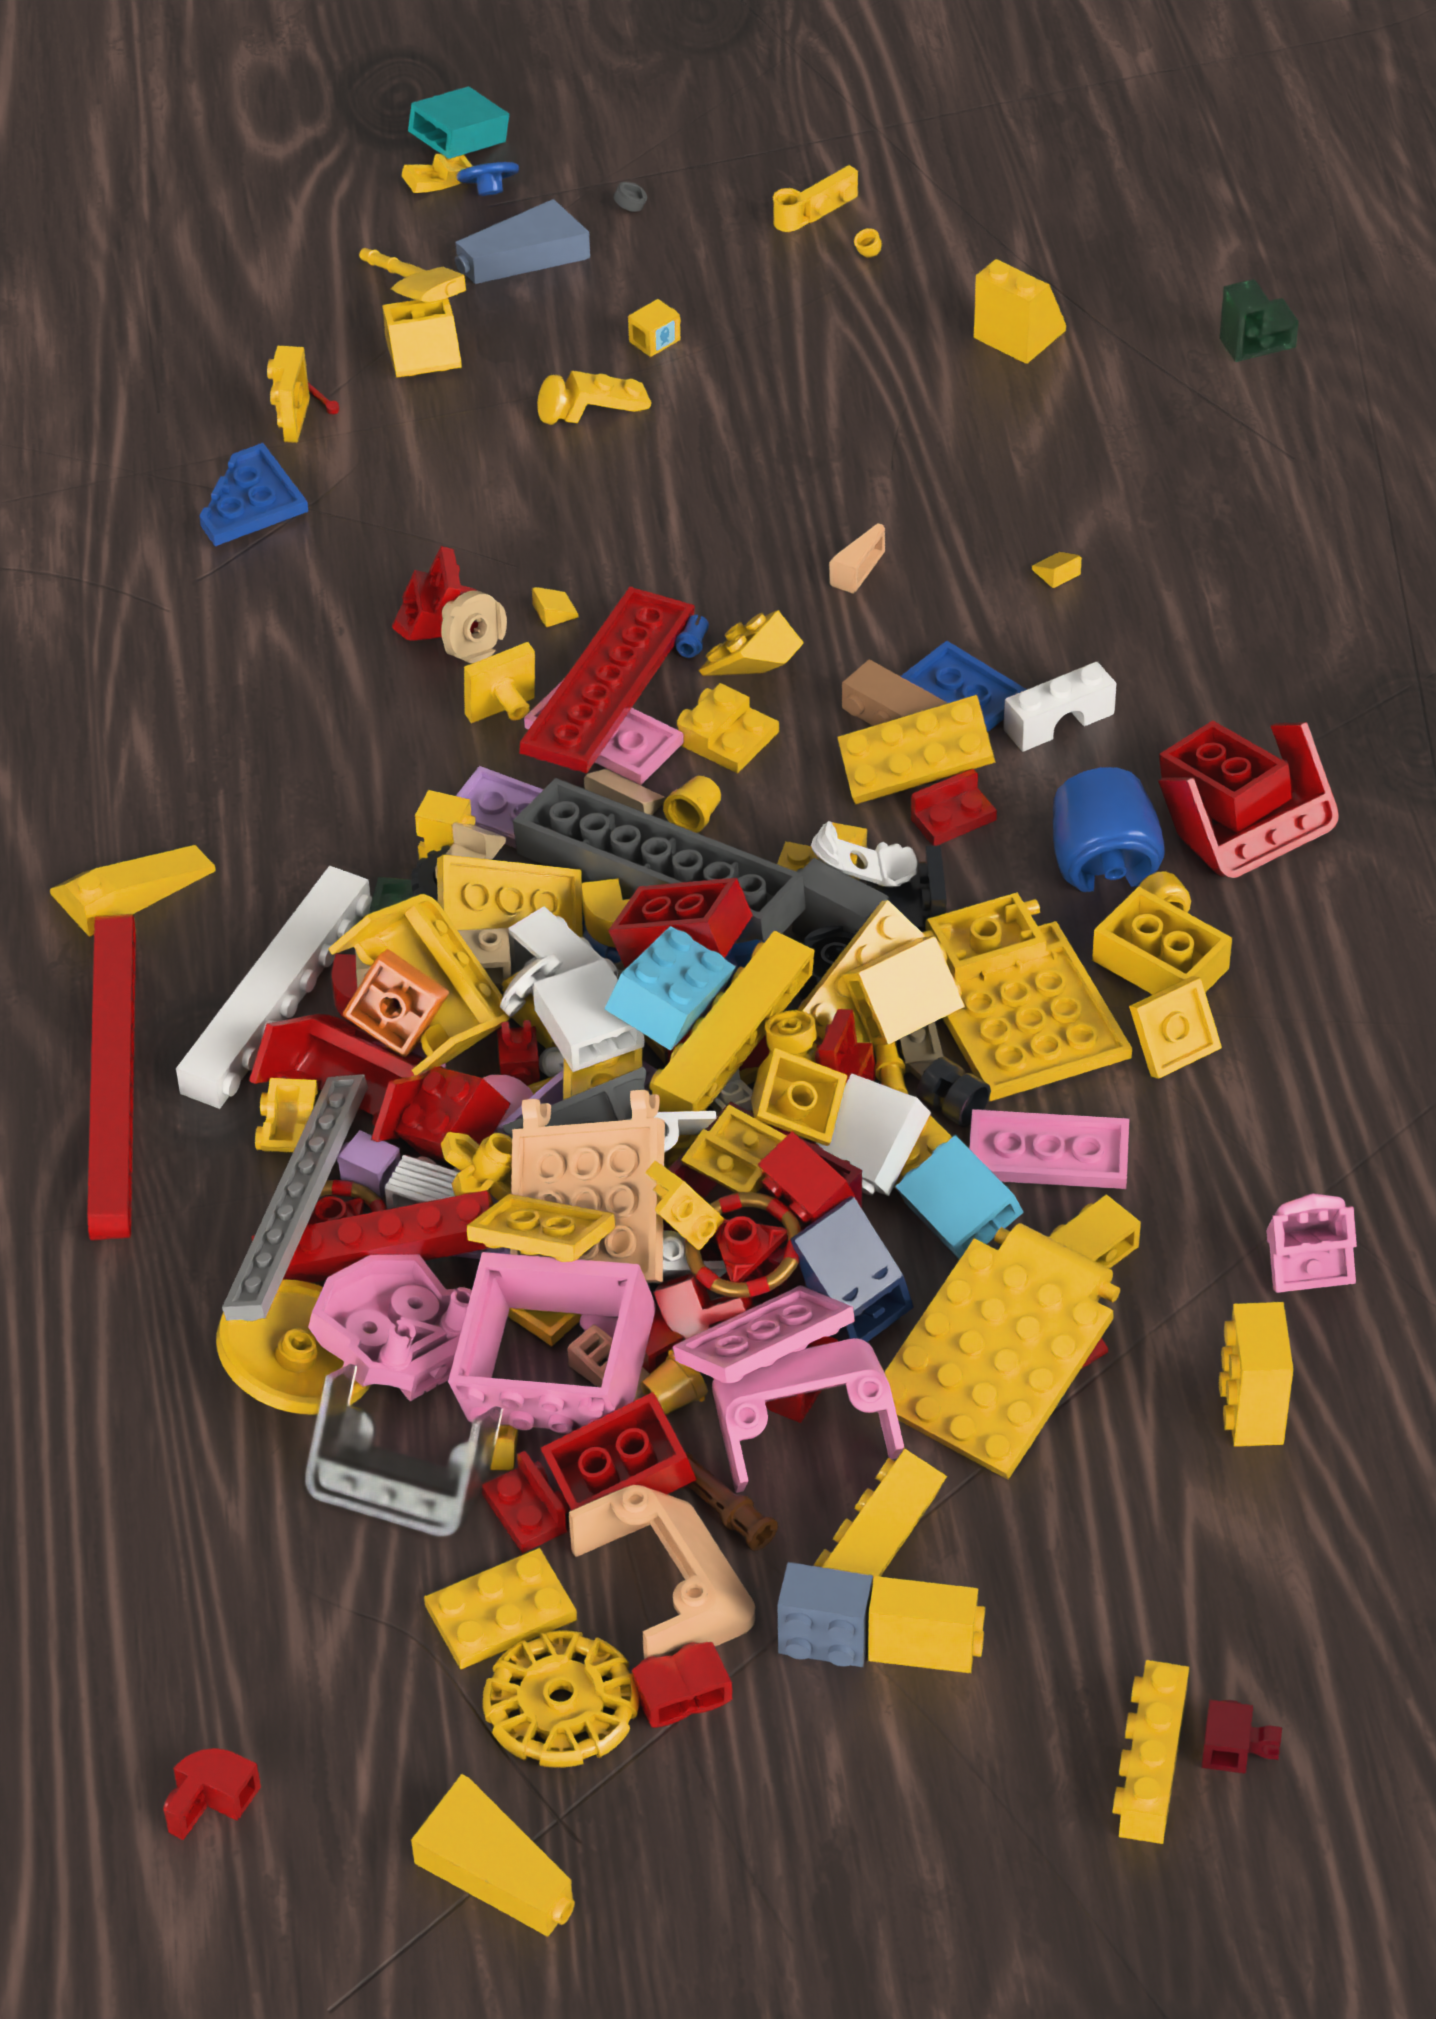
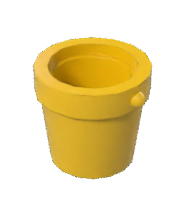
(692, 803)
(674, 1384)

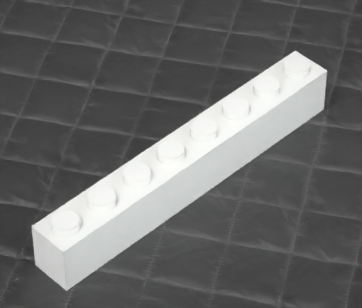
(273, 987)

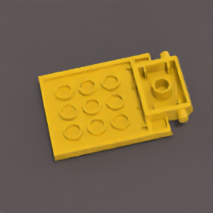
(1025, 998)
(1001, 1346)

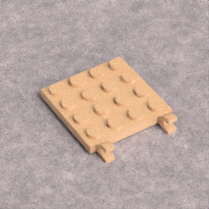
(599, 1170)

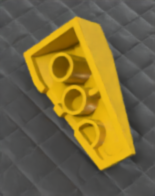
(130, 884)

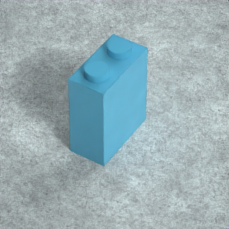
(958, 1197)

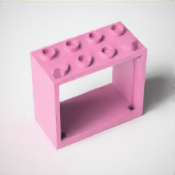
(553, 1286)

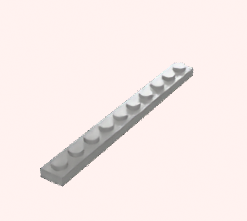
(294, 1199)

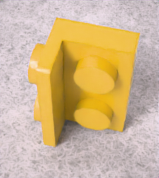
(683, 1207)

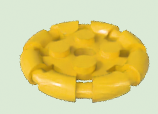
(560, 1720)

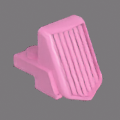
(1312, 1243)

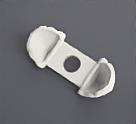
(884, 866)

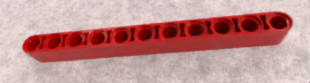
(112, 1078)

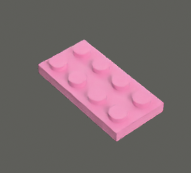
(635, 748)
(1052, 1148)
(763, 1334)

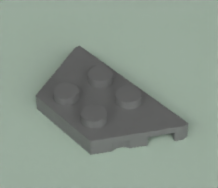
(599, 1104)

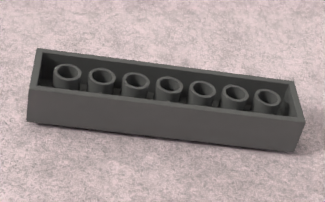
(614, 841)

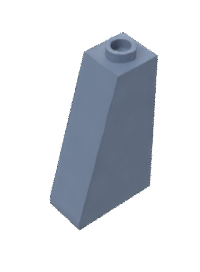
(523, 244)

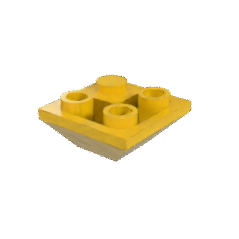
(753, 647)

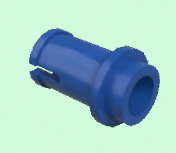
(690, 642)

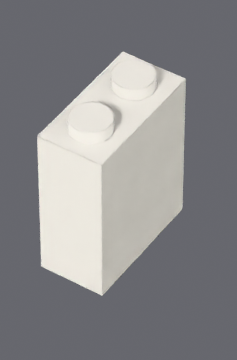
(576, 1016)
(876, 1131)

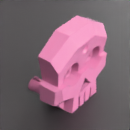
(405, 1344)

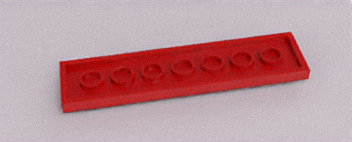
(606, 680)

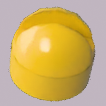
(868, 243)

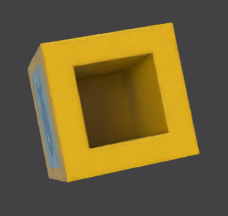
(654, 327)

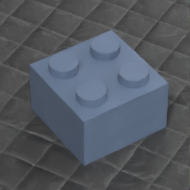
(824, 1614)

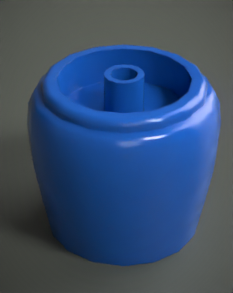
(1105, 828)

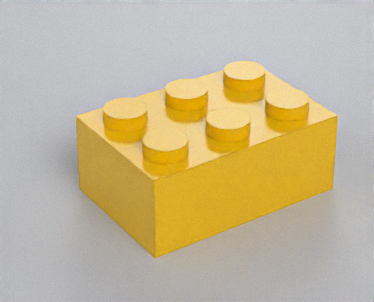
(1159, 944)
(1256, 1374)

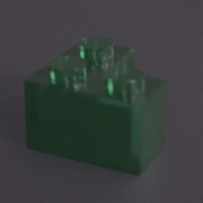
(1253, 324)

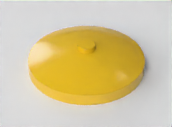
(279, 1355)

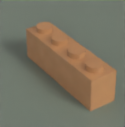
(883, 696)

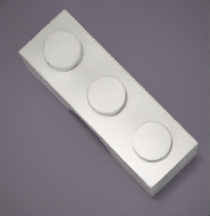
(1034, 712)

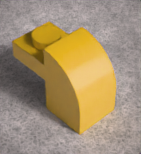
(601, 907)

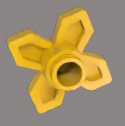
(480, 1166)

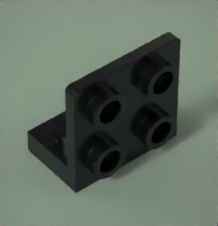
(922, 895)

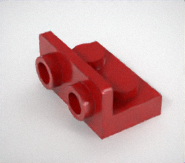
(951, 808)
(527, 1504)

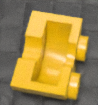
(287, 1112)

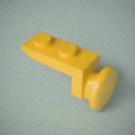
(571, 398)

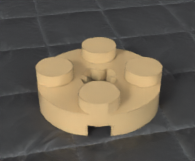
(456, 625)

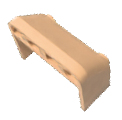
(709, 1600)

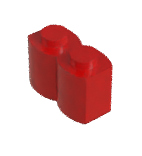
(682, 1684)

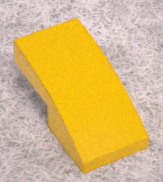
(435, 176)

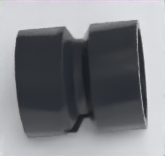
(949, 1089)

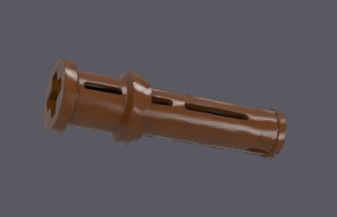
(735, 1510)

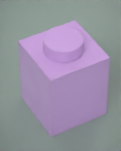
(368, 1162)

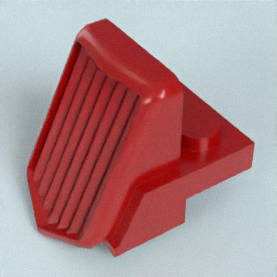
(426, 596)
(842, 1052)

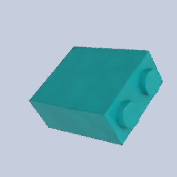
(458, 122)

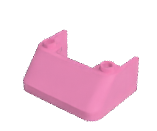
(816, 1368)

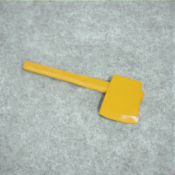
(417, 282)

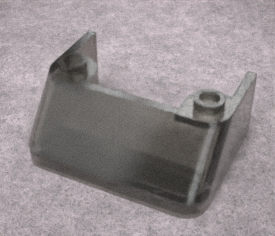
(386, 1484)

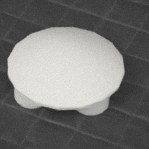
(523, 982)

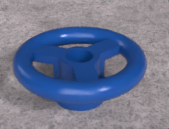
(488, 176)

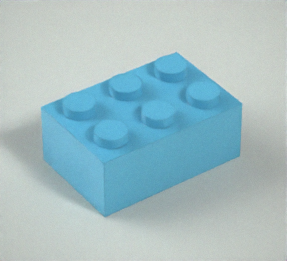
(669, 987)

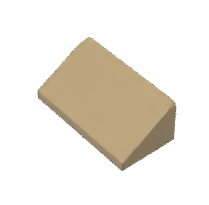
(623, 791)

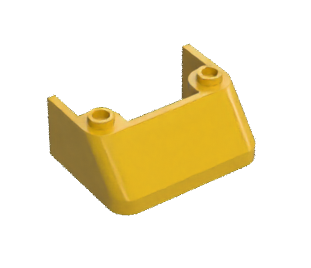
(430, 942)

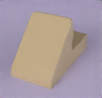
(474, 842)

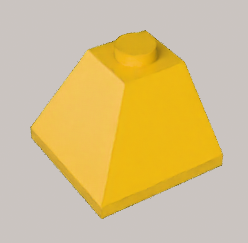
(798, 1096)

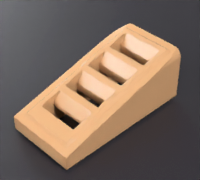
(856, 561)
(589, 1351)

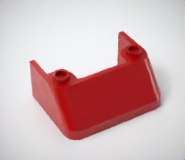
(1294, 823)
(330, 1047)

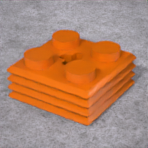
(373, 1002)

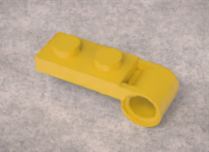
(796, 208)

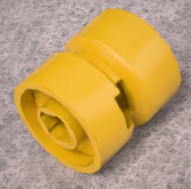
(792, 1033)

